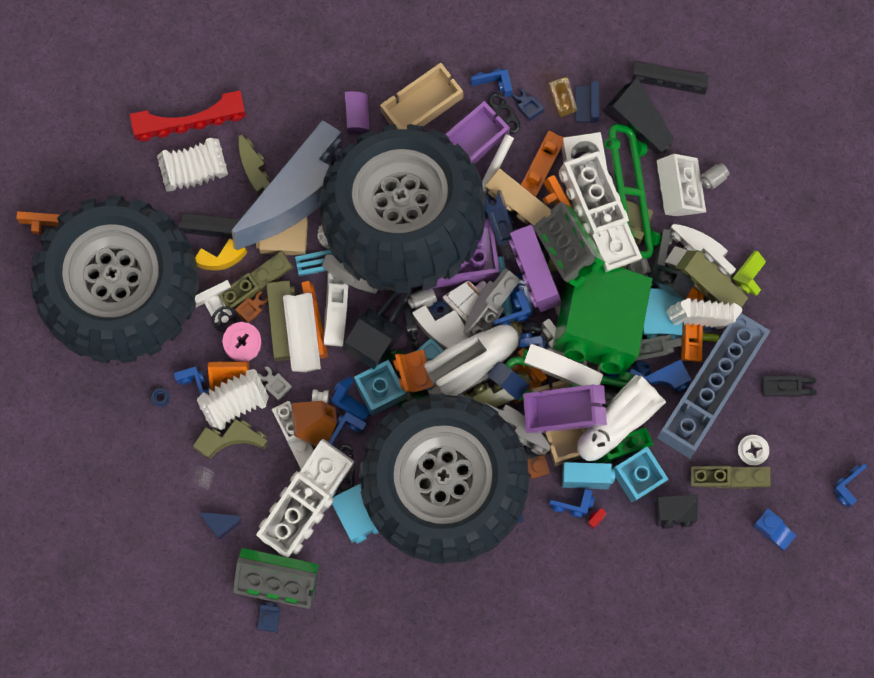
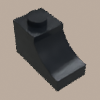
(671, 280)

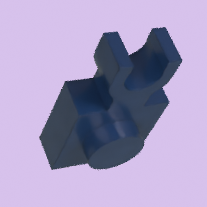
(529, 106)

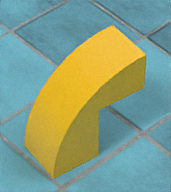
(226, 259)

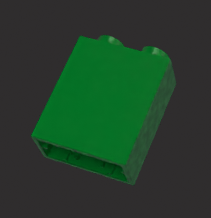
(604, 319)

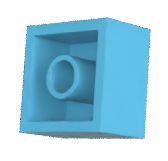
(379, 388)
(639, 474)

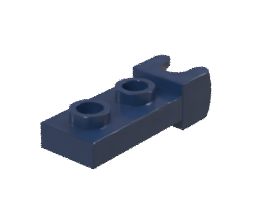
(499, 218)

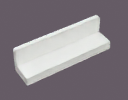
(301, 332)

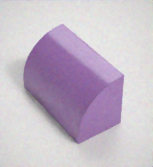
(357, 112)

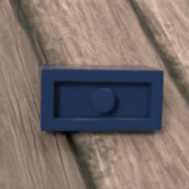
(587, 103)

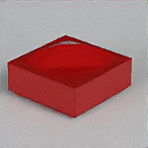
(596, 517)

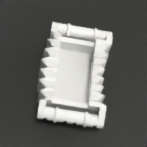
(192, 165)
(703, 313)
(232, 399)

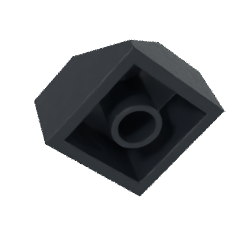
(676, 511)

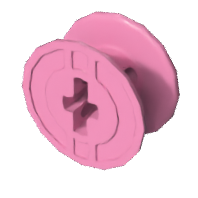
(238, 331)

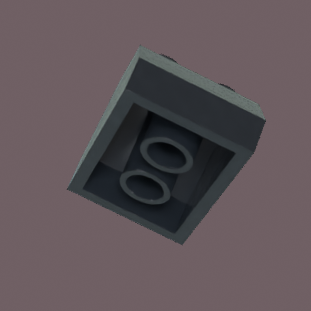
(375, 333)

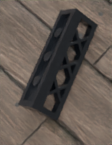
(670, 78)
(207, 225)

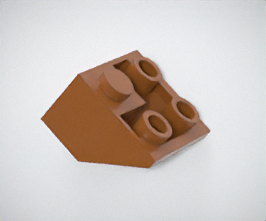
(313, 421)

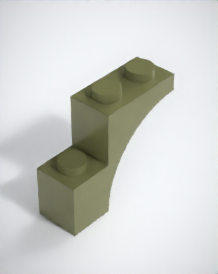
(238, 433)

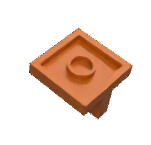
(222, 371)

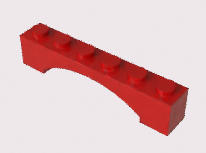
(148, 125)

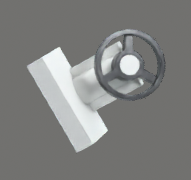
(215, 305)

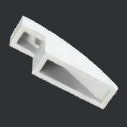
(445, 331)
(561, 367)

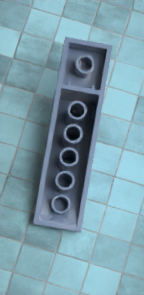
(293, 191)
(713, 385)

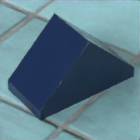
(508, 380)
(221, 523)

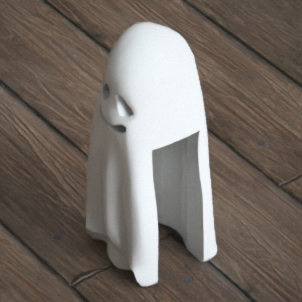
(471, 359)
(625, 413)

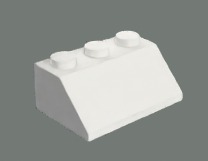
(681, 185)

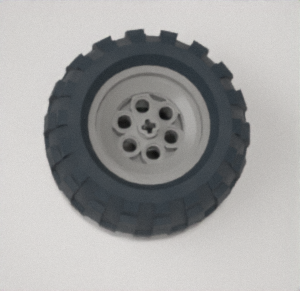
(386, 180)
(109, 325)
(462, 523)

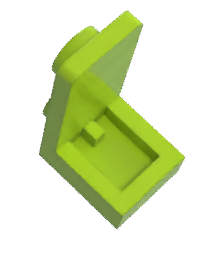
(748, 271)

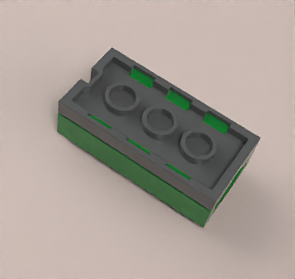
(569, 244)
(275, 578)

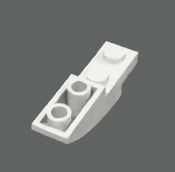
(697, 240)
(335, 311)
(300, 448)

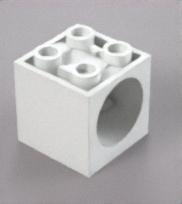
(582, 143)

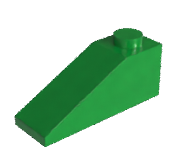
(632, 443)

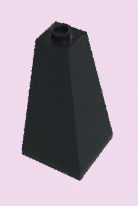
(635, 109)

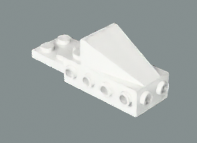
(600, 209)
(305, 500)

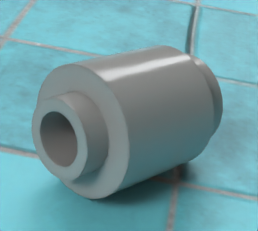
(714, 176)
(421, 298)

